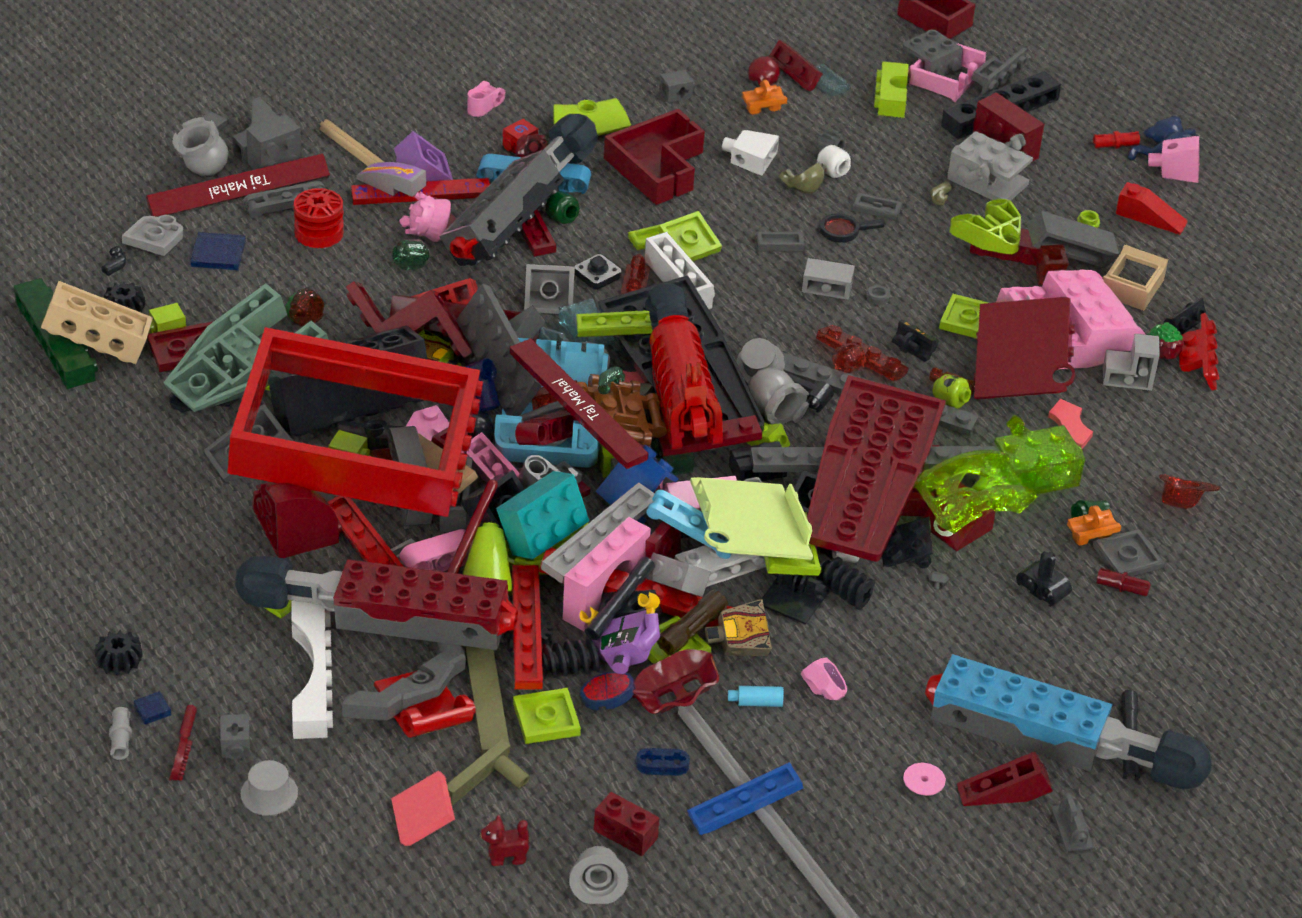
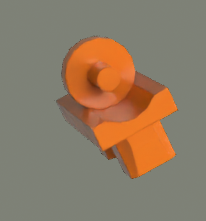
(764, 96)
(1093, 525)

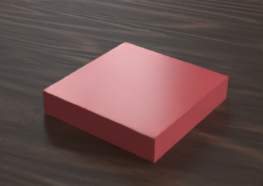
(422, 809)

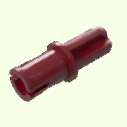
(1123, 582)

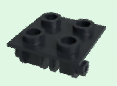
(909, 543)
(795, 596)

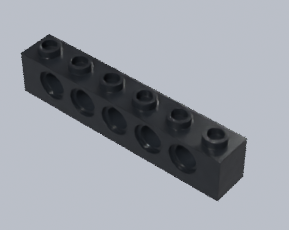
(1026, 94)

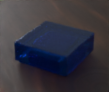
(152, 707)

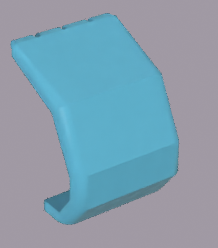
(582, 447)

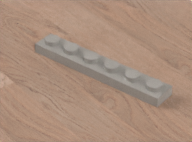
(631, 504)

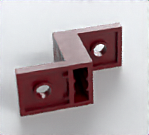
(416, 315)

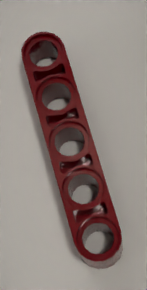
(545, 429)

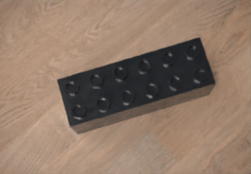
(314, 403)

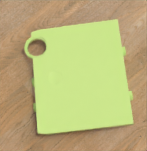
(754, 518)

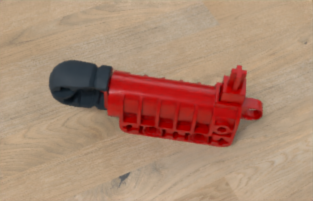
(681, 369)

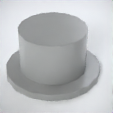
(759, 355)
(269, 789)
(598, 876)

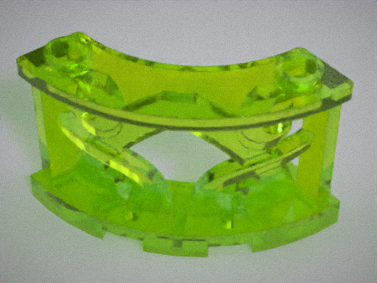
(1007, 495)

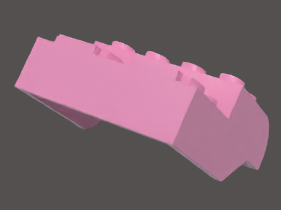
(1095, 310)

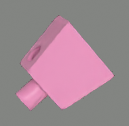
(1178, 159)

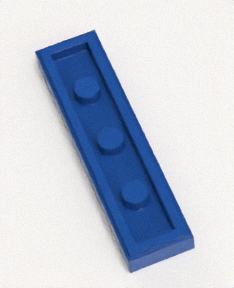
(745, 799)

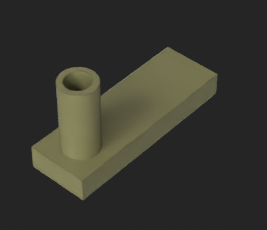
(494, 759)

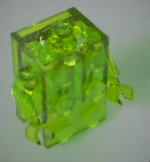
(1043, 457)

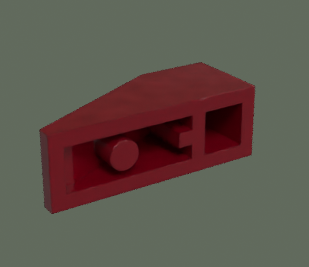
(1008, 783)

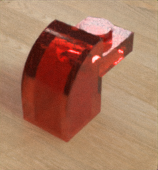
(1050, 259)

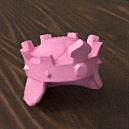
(427, 217)

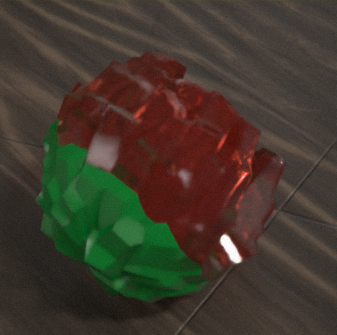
(305, 307)

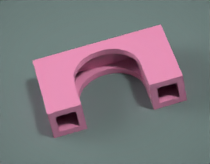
(587, 579)

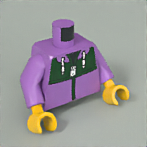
(628, 637)

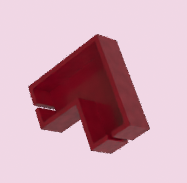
(656, 153)

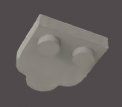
(154, 234)

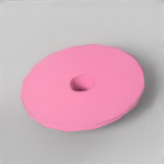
(920, 772)

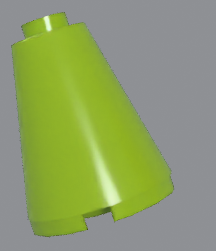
(489, 555)

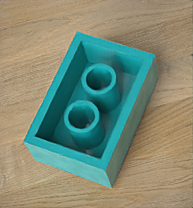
(543, 514)

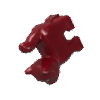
(506, 843)

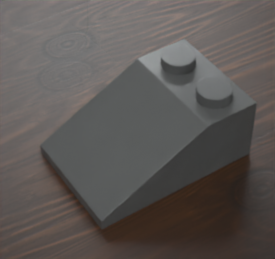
(264, 424)

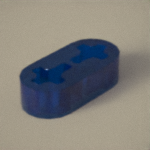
(662, 761)

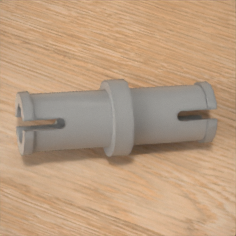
(120, 733)

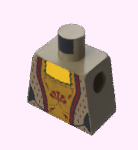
(742, 631)

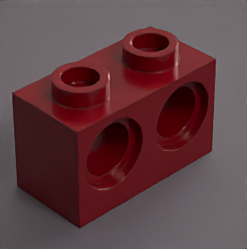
(626, 824)

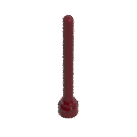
(472, 527)

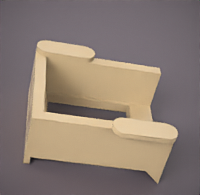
(1131, 292)

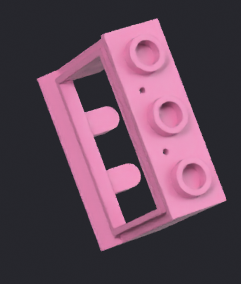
(954, 89)

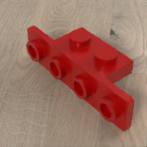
(1200, 351)

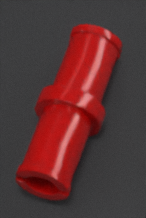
(1116, 139)

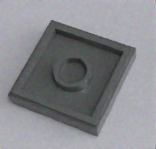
(1128, 553)

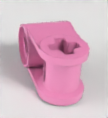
(484, 98)

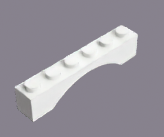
(310, 706)

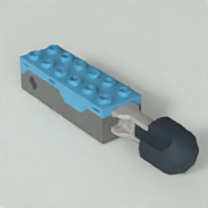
(1057, 723)

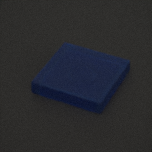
(218, 251)

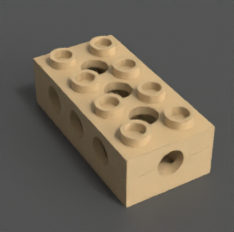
(98, 315)

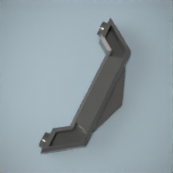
(418, 687)

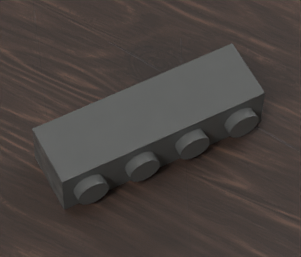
(1080, 240)

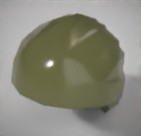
(805, 182)

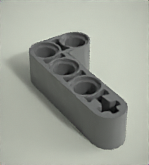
(407, 449)

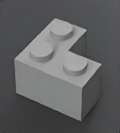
(1133, 368)

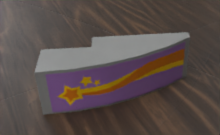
(394, 177)

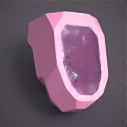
(825, 679)

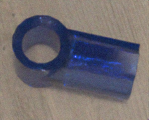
(489, 396)

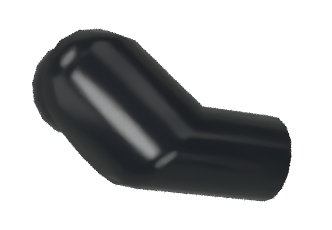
(117, 261)

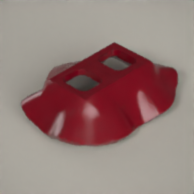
(671, 676)

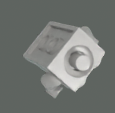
(990, 166)

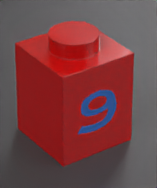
(515, 131)

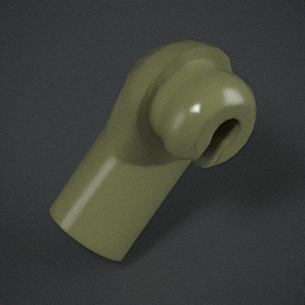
(937, 193)

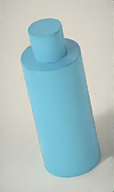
(757, 696)

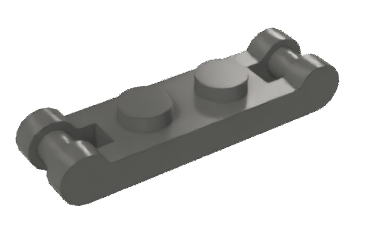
(276, 199)

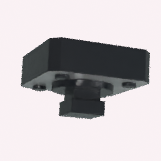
(597, 271)

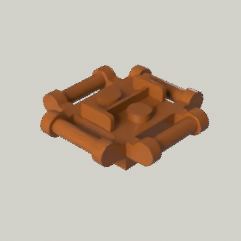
(628, 407)

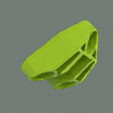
(994, 232)

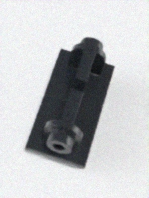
(1188, 316)

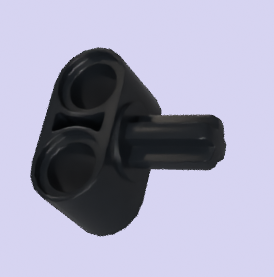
(1044, 580)

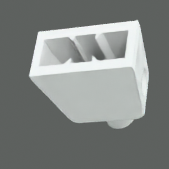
(752, 150)

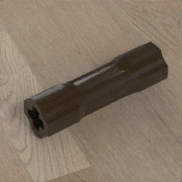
(679, 634)

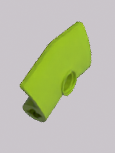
(607, 114)

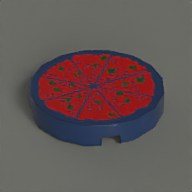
(607, 690)

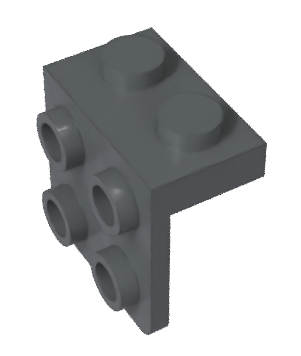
(937, 51)

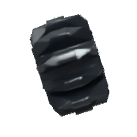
(126, 295)
(118, 652)

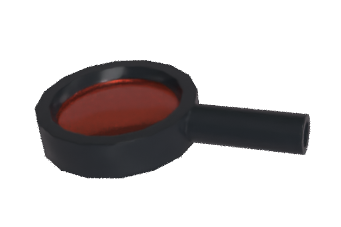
(844, 228)

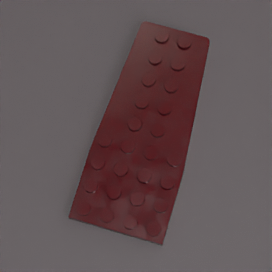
(870, 465)

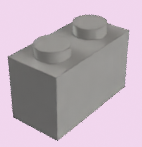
(828, 278)
(679, 574)

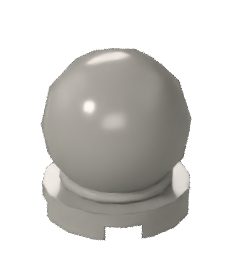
(201, 147)
(778, 396)

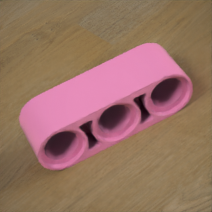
(434, 552)

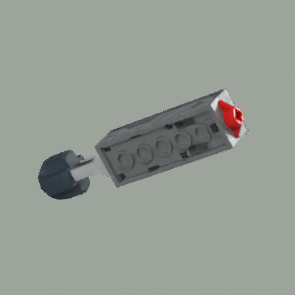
(518, 193)

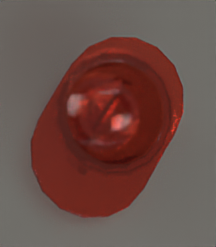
(1183, 492)

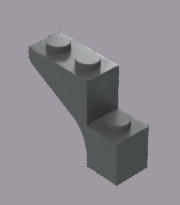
(260, 113)

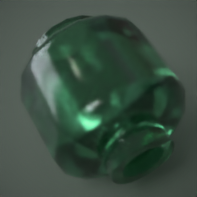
(410, 254)

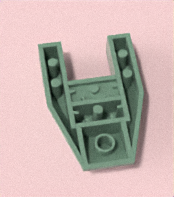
(224, 354)

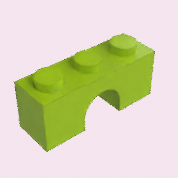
(891, 89)

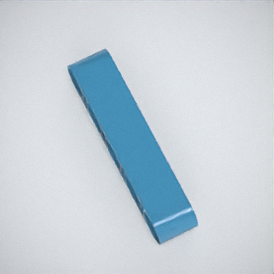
(575, 176)

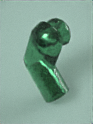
(605, 378)

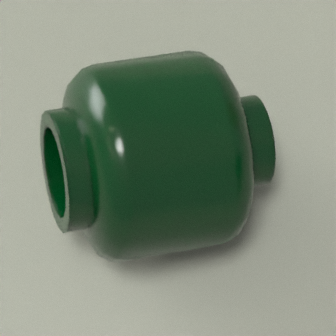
(562, 207)

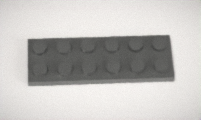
(491, 337)

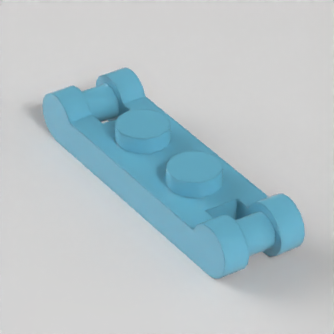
(684, 518)

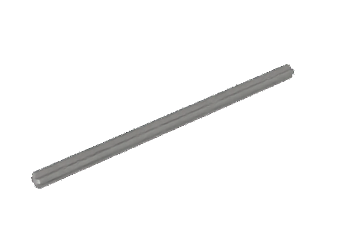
(768, 816)

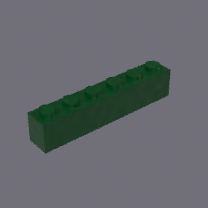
(68, 358)

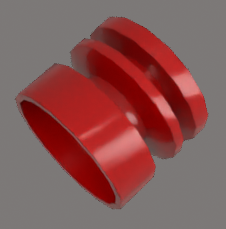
(318, 218)

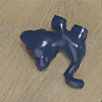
(1163, 130)

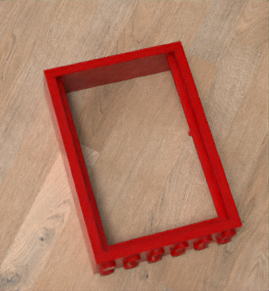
(348, 472)

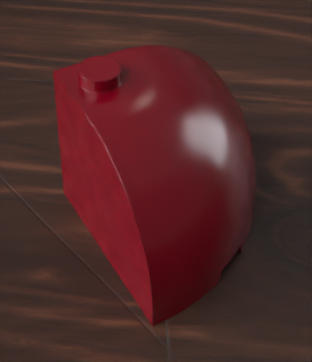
(295, 518)

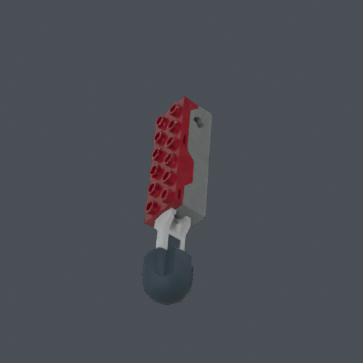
(388, 599)

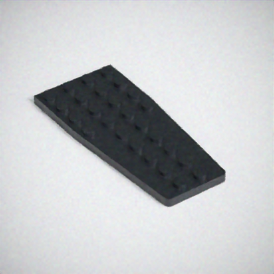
(724, 372)

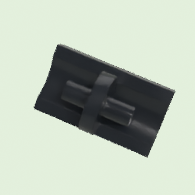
(914, 341)

